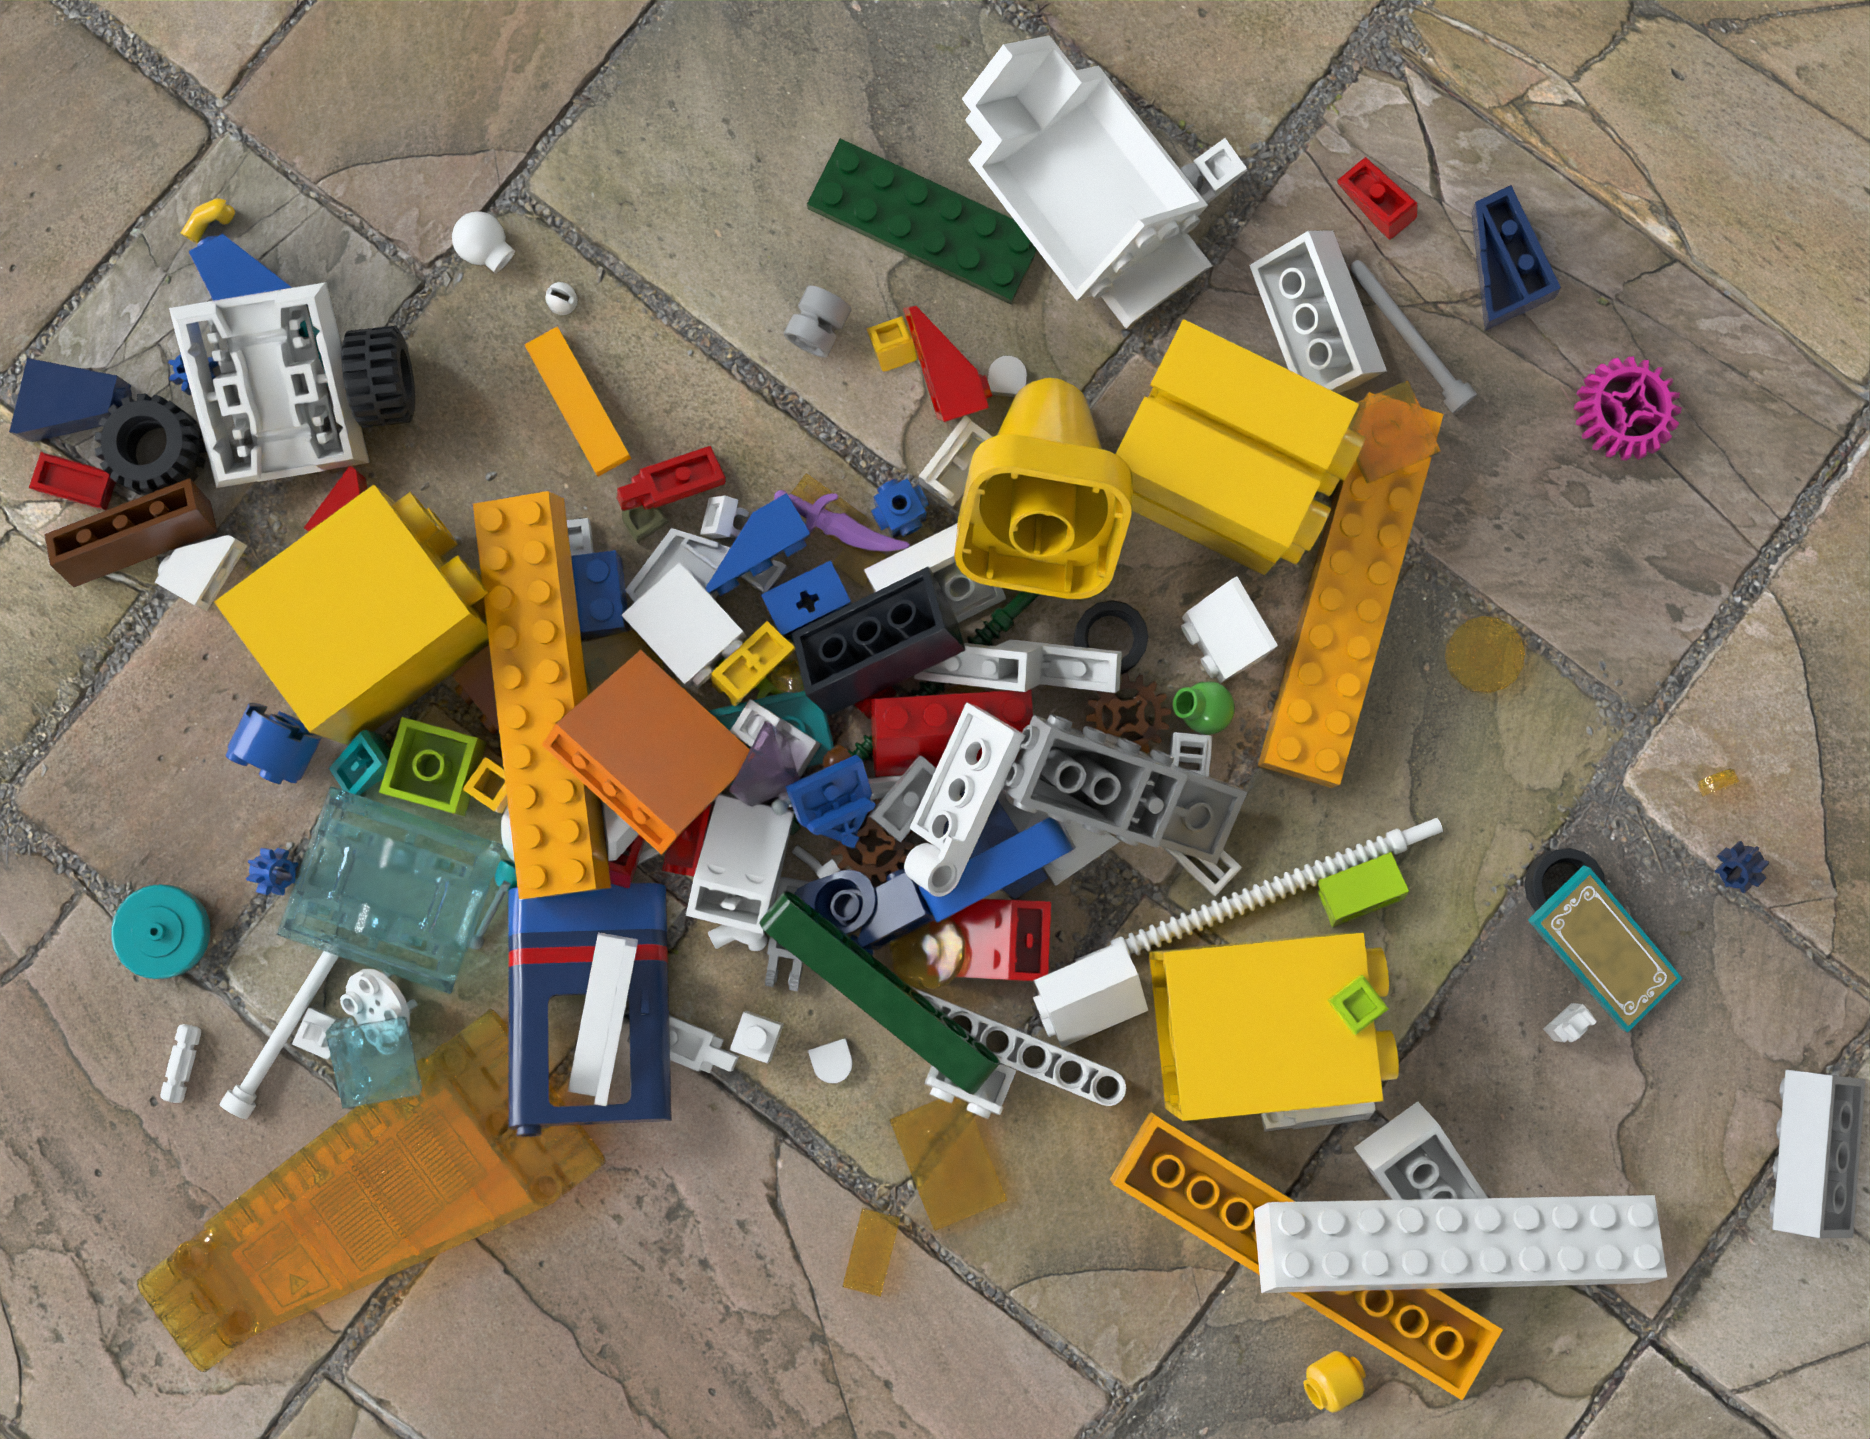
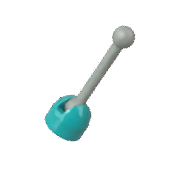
(505, 879)

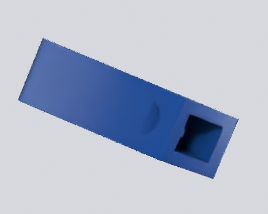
(765, 535)

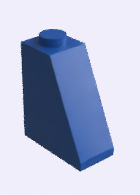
(231, 270)

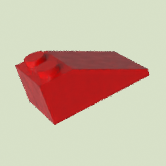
(949, 376)

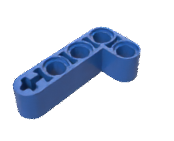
(1003, 866)

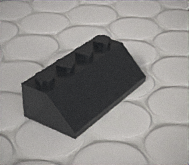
(877, 642)

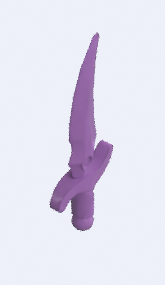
(841, 525)

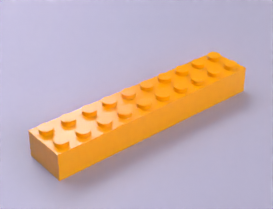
(1343, 622)
(536, 683)
(1218, 1204)

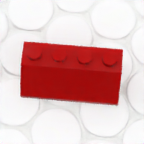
(924, 724)

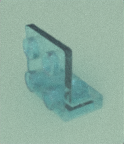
(373, 1060)

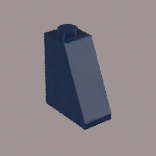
(63, 400)

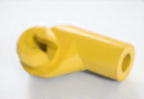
(206, 214)

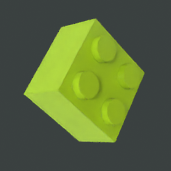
(432, 766)

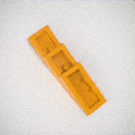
(577, 401)

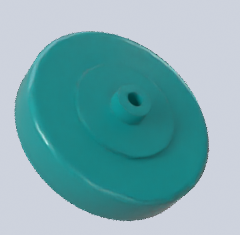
(160, 931)

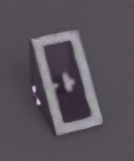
(766, 768)

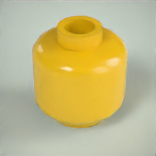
(1334, 1381)

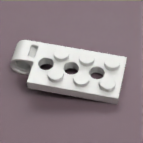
(940, 864)

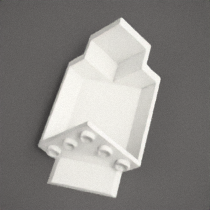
(1066, 164)

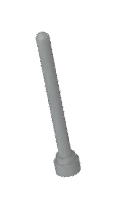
(1455, 391)

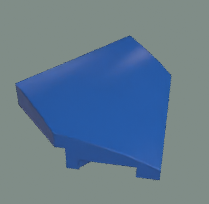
(833, 800)

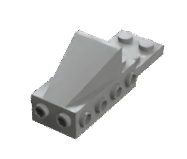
(1120, 789)

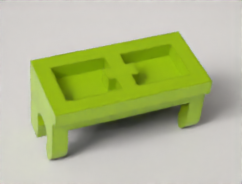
(1362, 889)

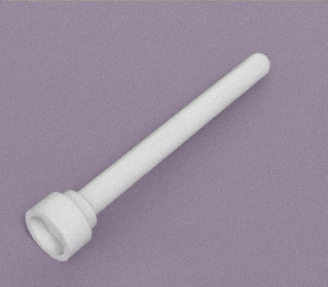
(241, 1099)

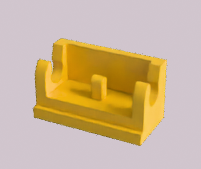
(751, 663)

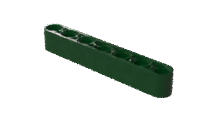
(879, 992)

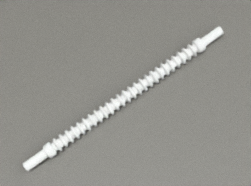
(1395, 841)

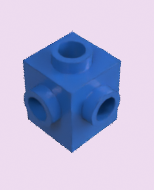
(899, 521)

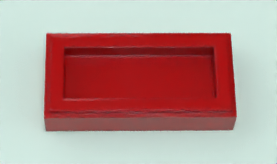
(72, 481)

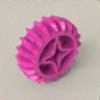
(1641, 381)

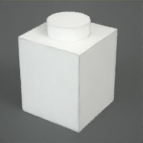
(756, 1036)

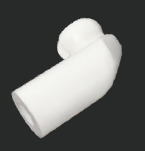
(725, 934)

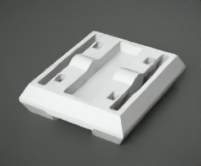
(269, 384)

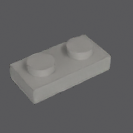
(901, 803)

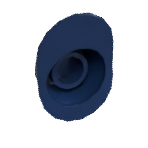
(842, 898)

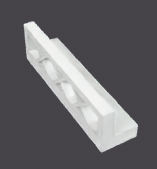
(602, 1016)

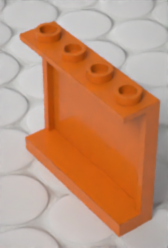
(648, 750)

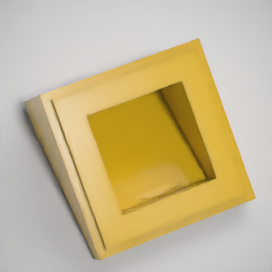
(892, 344)

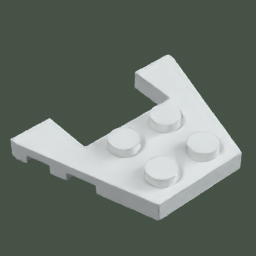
(701, 560)

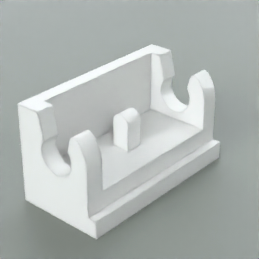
(949, 468)

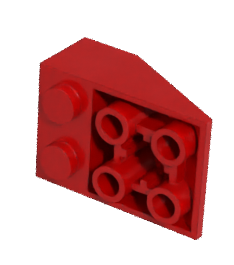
(1005, 939)

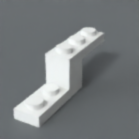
(1026, 664)

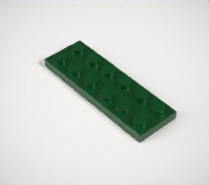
(923, 221)

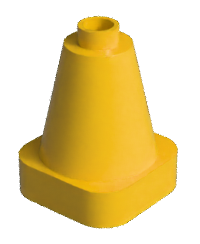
(1044, 499)

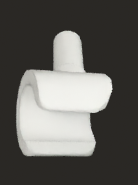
(822, 871)

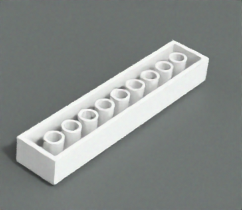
(1458, 1243)

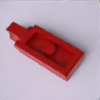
(672, 480)

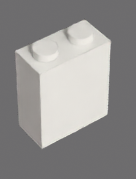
(684, 626)
(1090, 995)

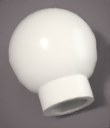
(481, 241)

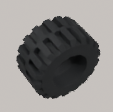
(378, 376)
(128, 425)

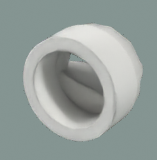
(557, 304)

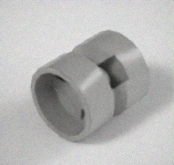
(819, 318)

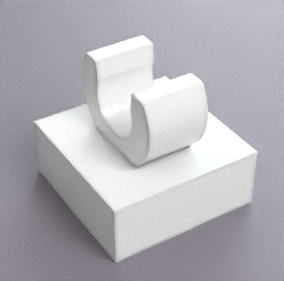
(720, 517)
(312, 1034)

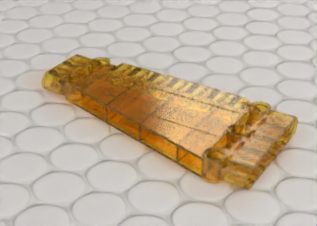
(368, 1201)

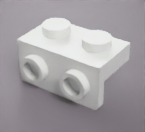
(985, 1101)

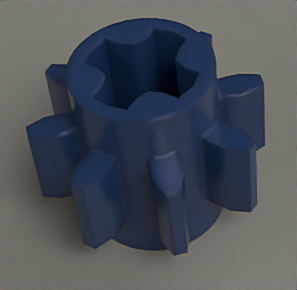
(1741, 867)

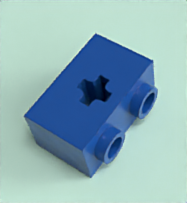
(787, 598)

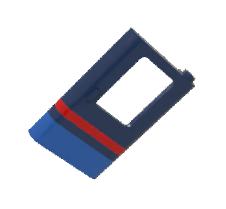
(553, 956)

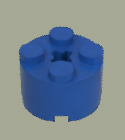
(272, 743)

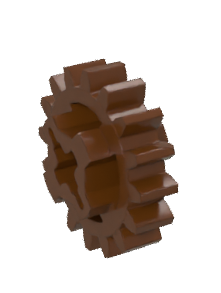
(1142, 725)
(870, 859)

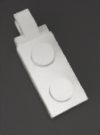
(697, 1047)
(1317, 1116)

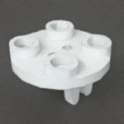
(374, 997)

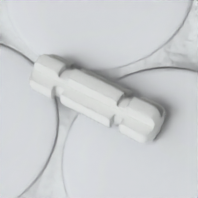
(180, 1063)

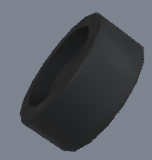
(1126, 613)
(1541, 864)

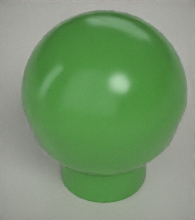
(1205, 707)

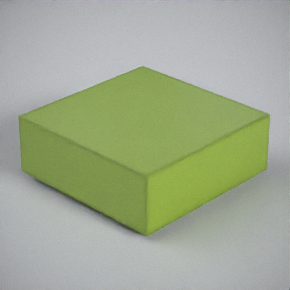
(1358, 1004)

